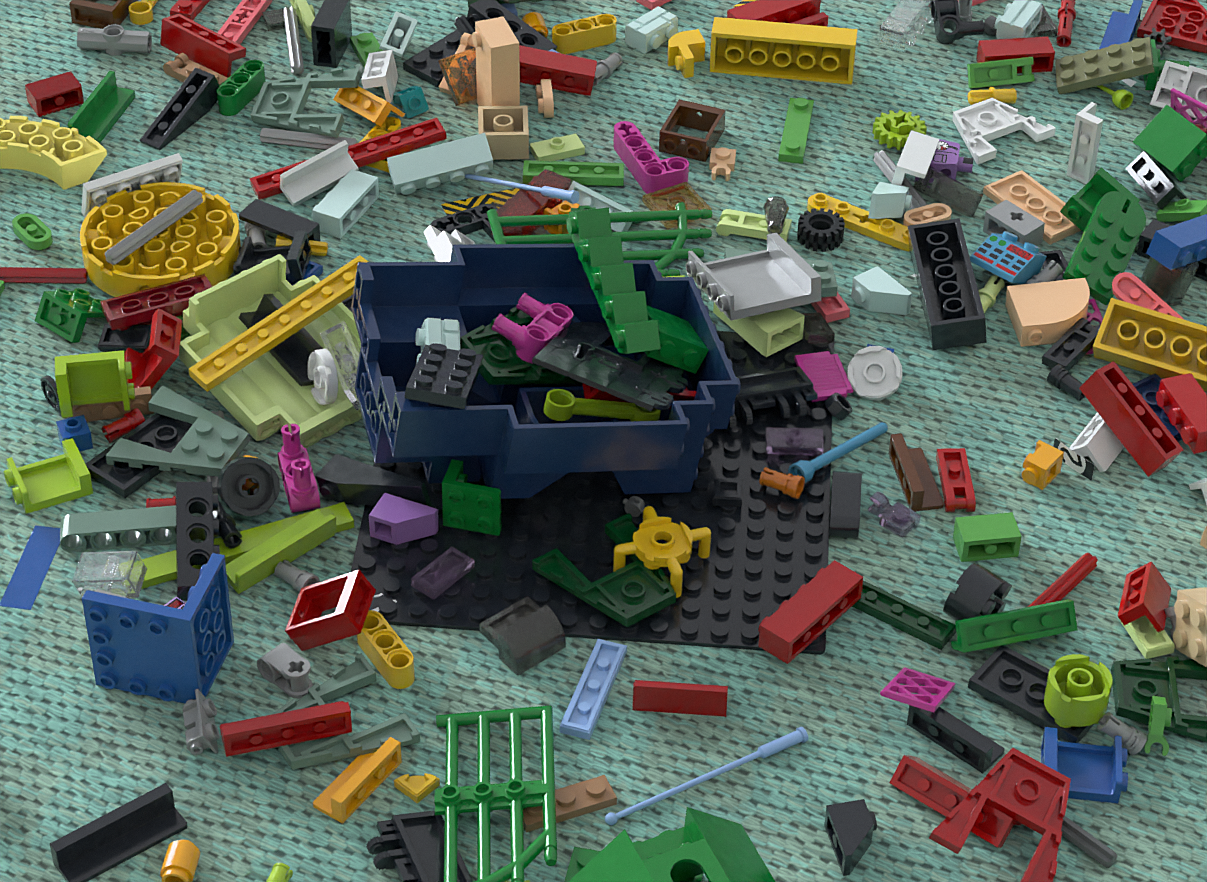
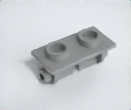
(200, 724)

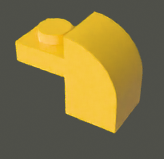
(685, 50)

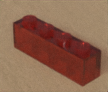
(532, 203)

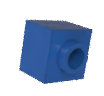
(77, 429)

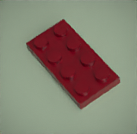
(141, 305)

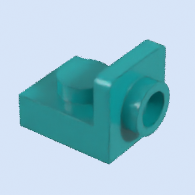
(412, 101)

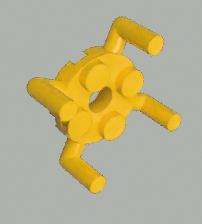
(671, 554)

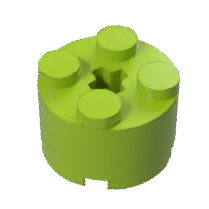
(1077, 691)

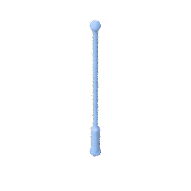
(571, 196)
(763, 751)

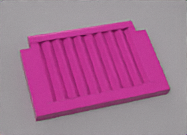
(825, 373)

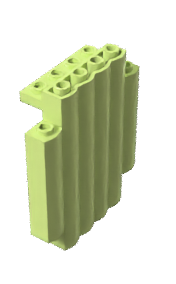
(263, 392)

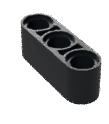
(845, 504)

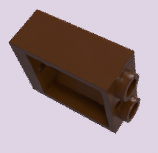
(99, 15)
(686, 115)

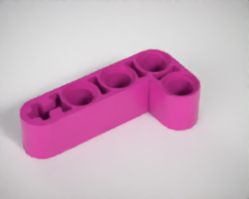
(643, 162)

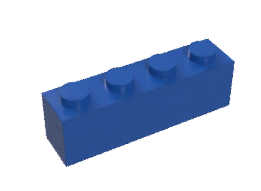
(1180, 243)

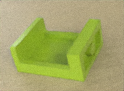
(93, 380)
(50, 480)

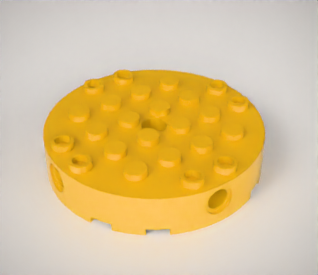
(194, 245)

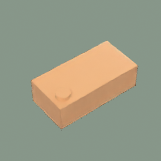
(496, 63)

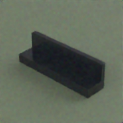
(292, 352)
(117, 836)

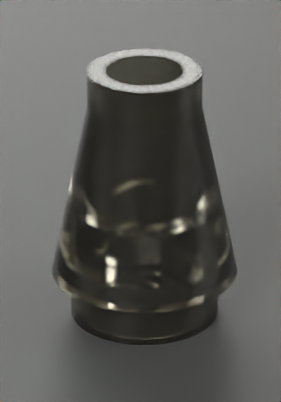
(775, 214)

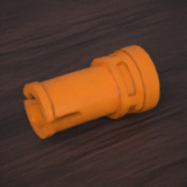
(788, 484)

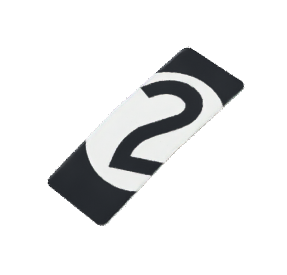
(1075, 461)

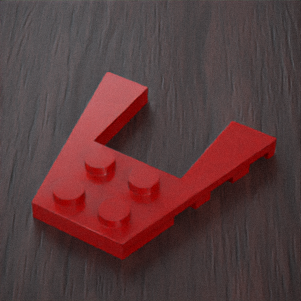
(1025, 792)

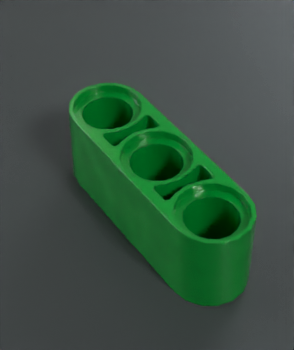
(241, 87)

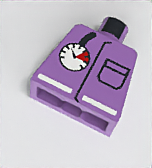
(948, 160)

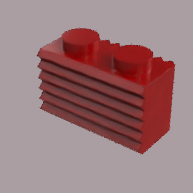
(54, 93)

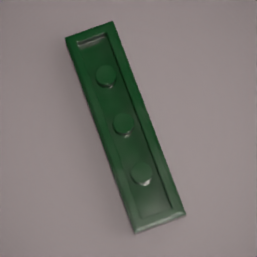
(905, 616)

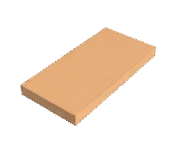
(1035, 200)

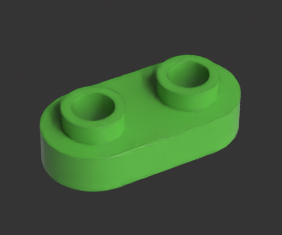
(32, 231)

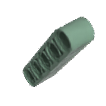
(119, 529)

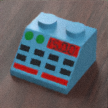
(1009, 258)

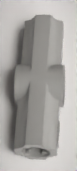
(114, 40)

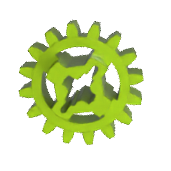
(896, 127)

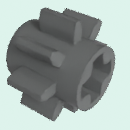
(1156, 35)

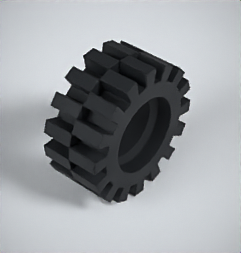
(820, 229)

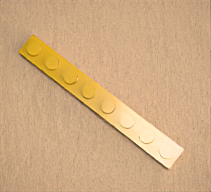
(276, 327)

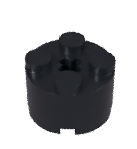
(261, 496)
(977, 595)

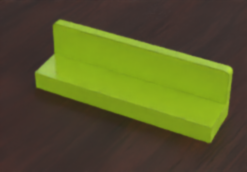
(285, 545)

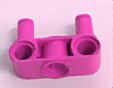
(547, 324)
(297, 472)

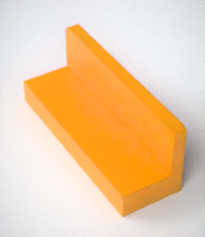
(366, 104)
(359, 781)

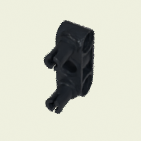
(946, 15)

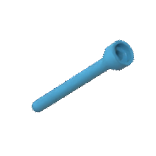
(807, 468)

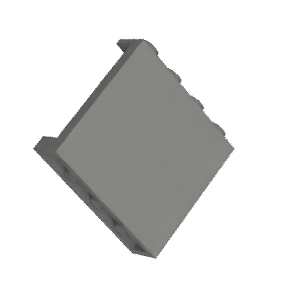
(757, 280)

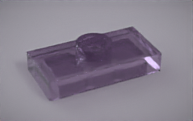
(794, 441)
(442, 573)

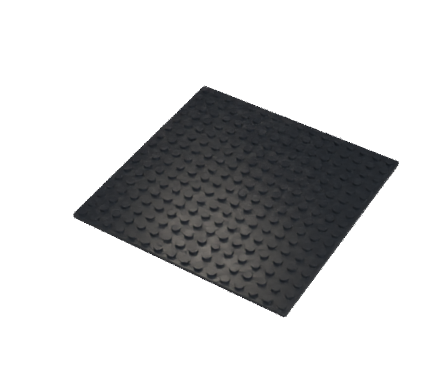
(755, 550)

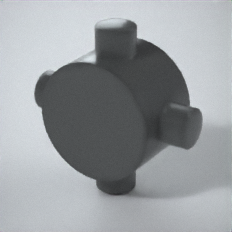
(634, 506)

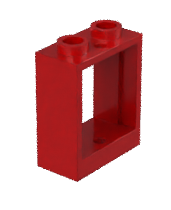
(347, 592)

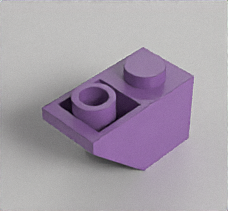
(402, 520)

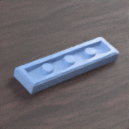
(593, 689)

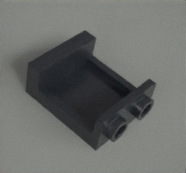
(296, 256)

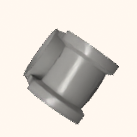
(286, 670)

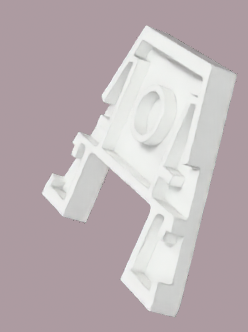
(993, 120)

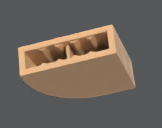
(1046, 309)

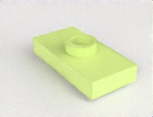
(557, 148)
(1148, 639)

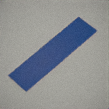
(32, 568)

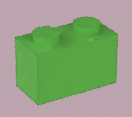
(987, 537)

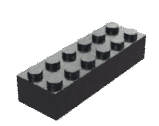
(947, 284)

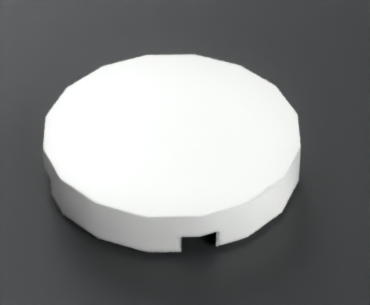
(324, 373)
(875, 373)

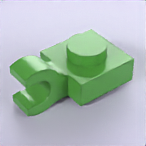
(1158, 718)

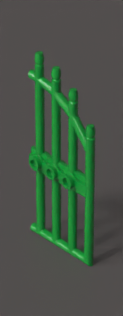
(664, 257)
(488, 797)

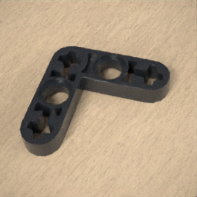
(475, 216)

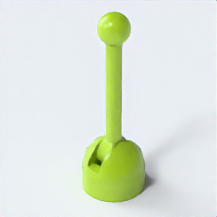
(1121, 98)

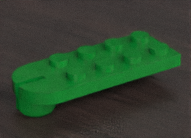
(1107, 244)

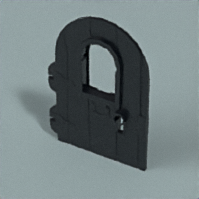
(581, 356)

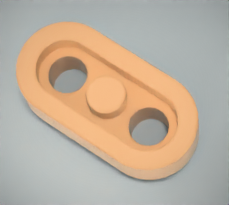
(545, 98)
(927, 214)

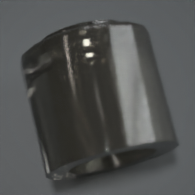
(1167, 283)

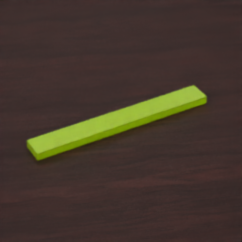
(163, 566)

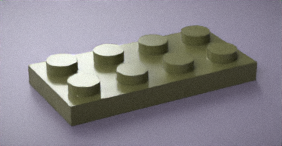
(1104, 65)

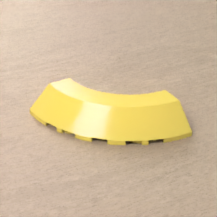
(49, 150)

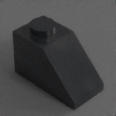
(850, 832)

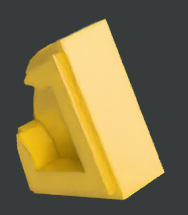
(417, 786)

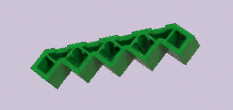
(612, 281)

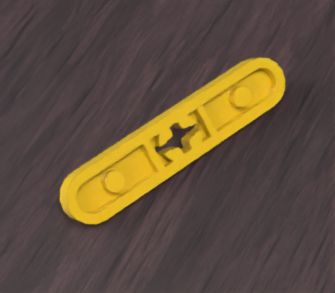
(858, 221)

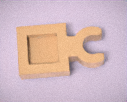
(722, 162)

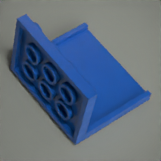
(162, 647)

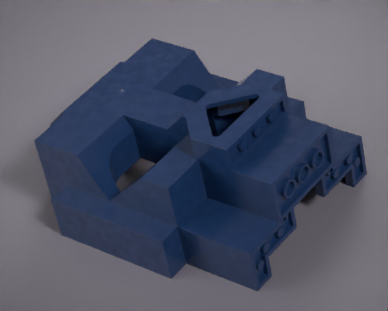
(504, 426)

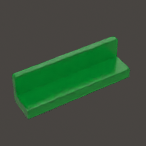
(102, 108)
(1015, 626)

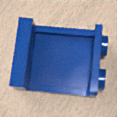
(1093, 769)

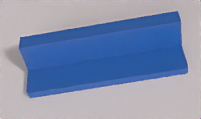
(1122, 26)

